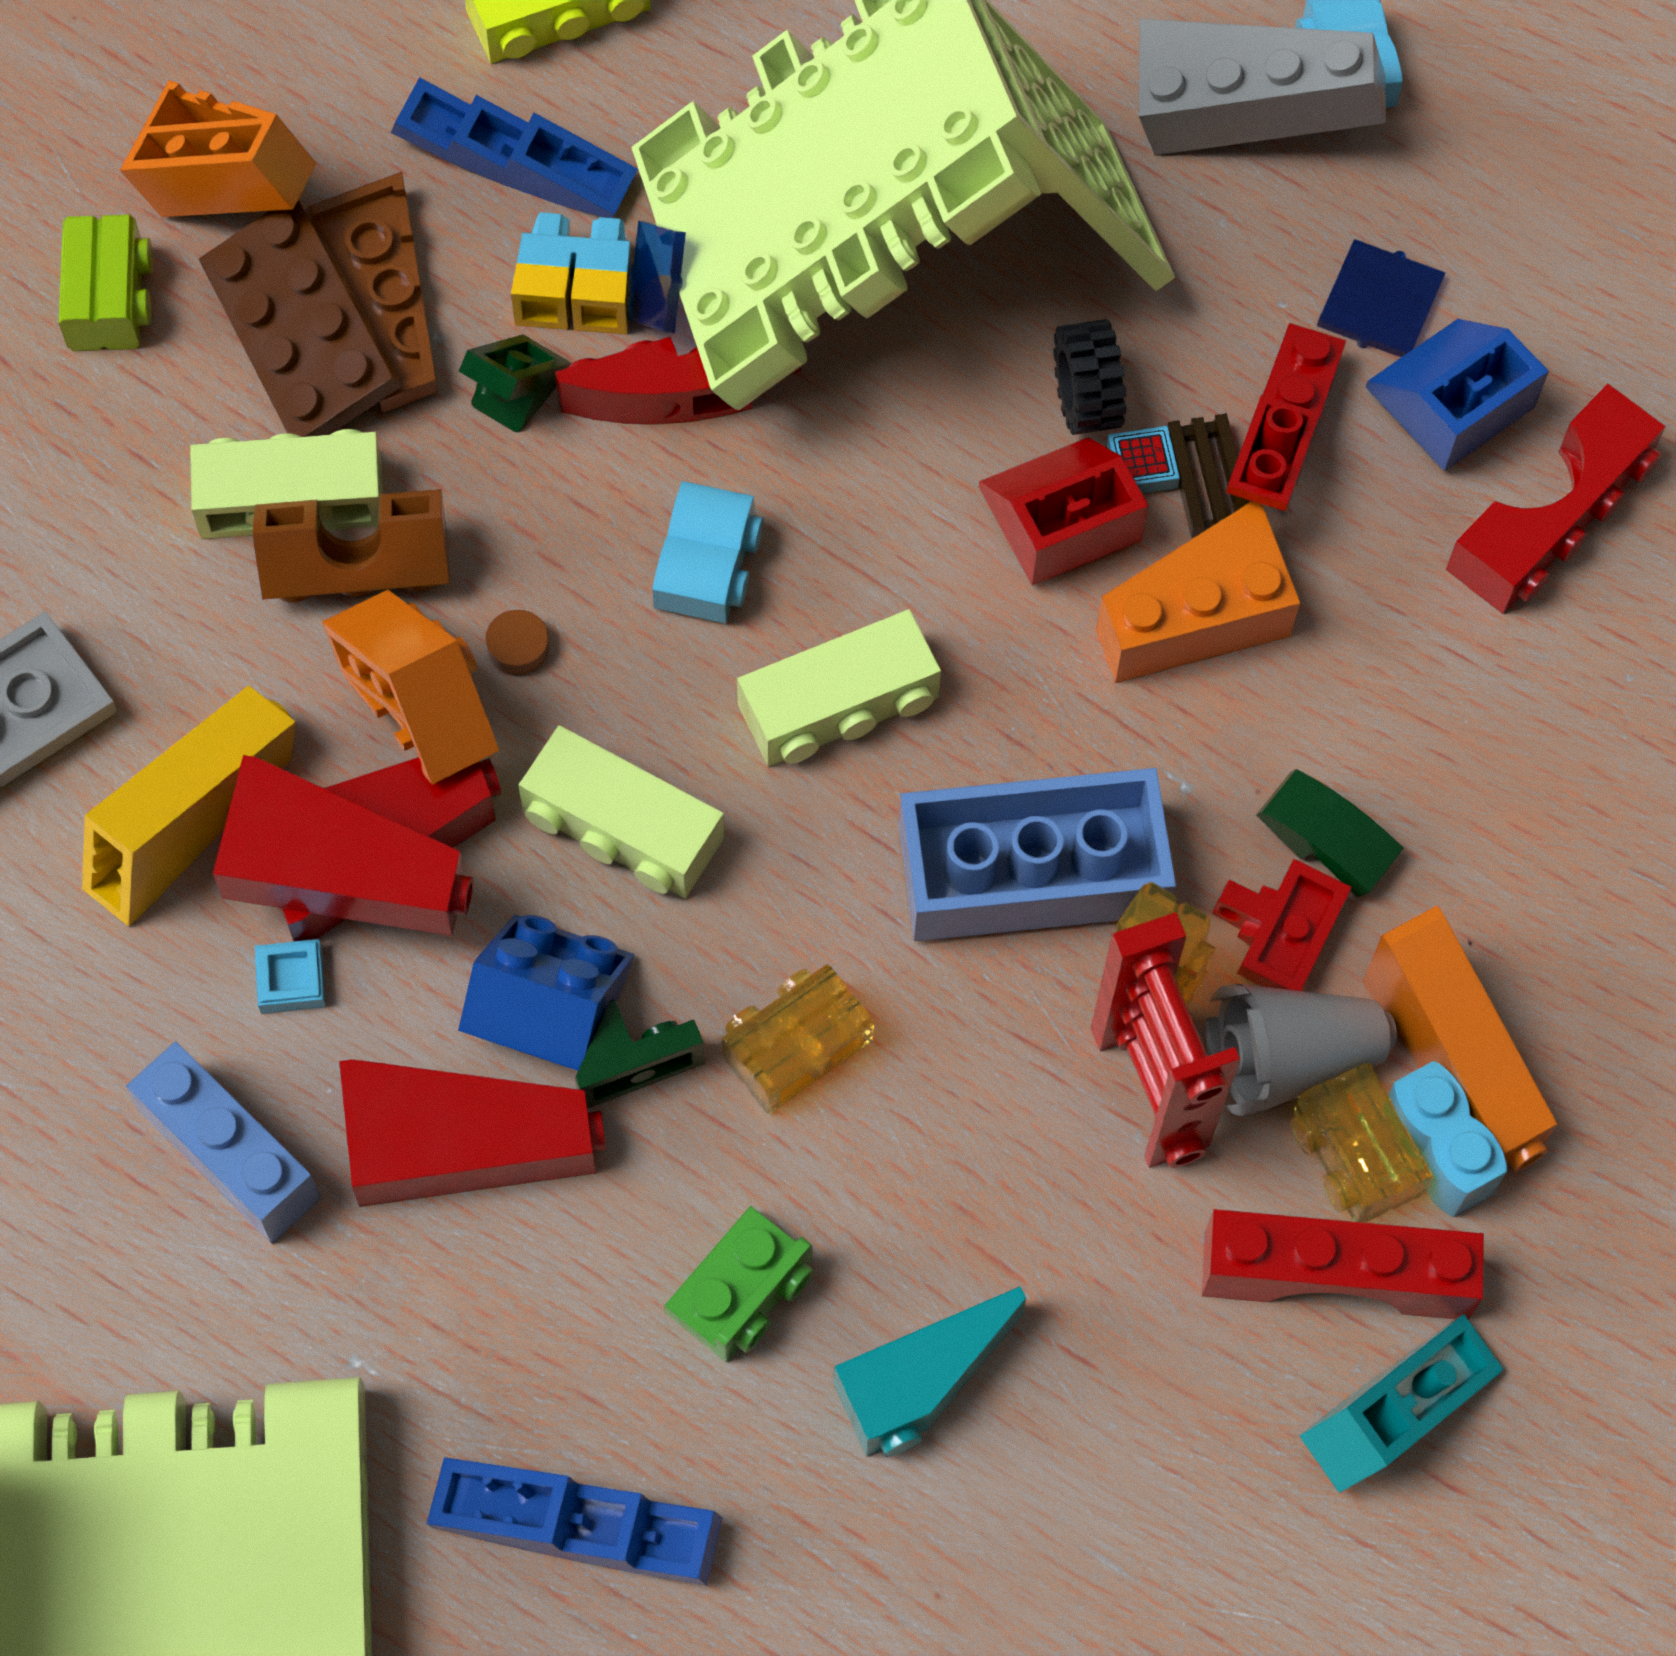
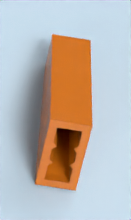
(1449, 1019)

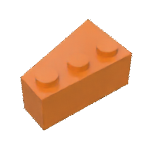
(215, 157)
(1201, 600)
(418, 676)

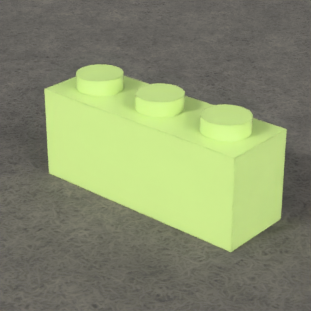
(334, 469)
(839, 689)
(621, 813)

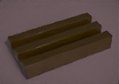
(1200, 433)

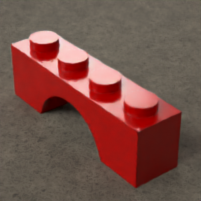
(1512, 546)
(1283, 1256)

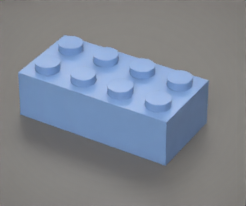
(1032, 852)

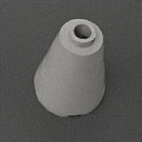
(1294, 1040)

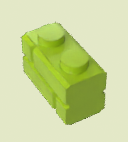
(103, 282)

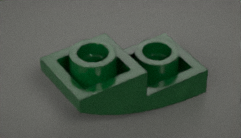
(1325, 824)

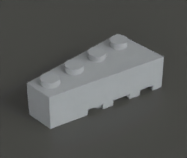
(1253, 83)

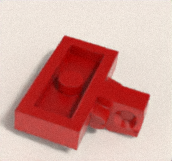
(1283, 924)

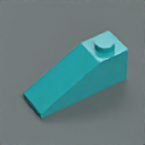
(912, 1380)
(1401, 1404)

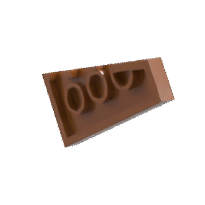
(377, 255)

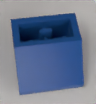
(1460, 388)
(543, 989)

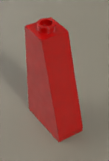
(443, 811)
(331, 857)
(459, 1133)

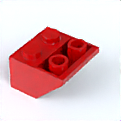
(1067, 508)

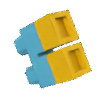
(546, 271)

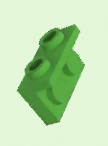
(740, 1284)

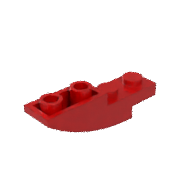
(642, 387)
(1286, 417)

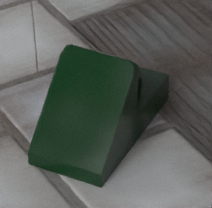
(512, 379)
(620, 1066)

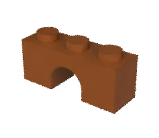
(304, 560)

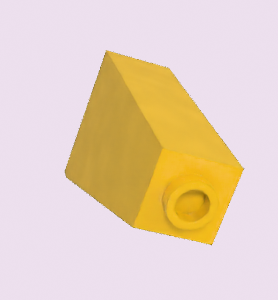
(177, 804)

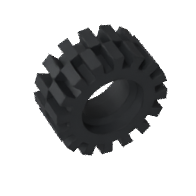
(1089, 376)

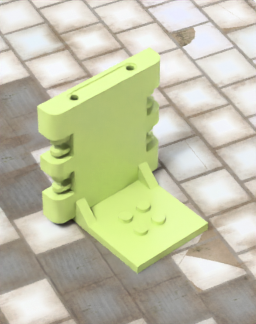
(856, 160)
(194, 1544)

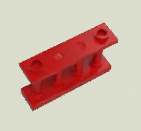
(1147, 1015)

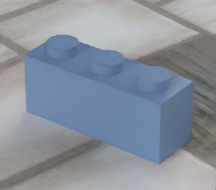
(224, 1142)

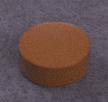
(517, 642)

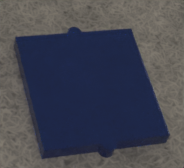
(656, 276)
(1381, 299)

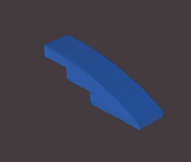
(516, 153)
(575, 1520)

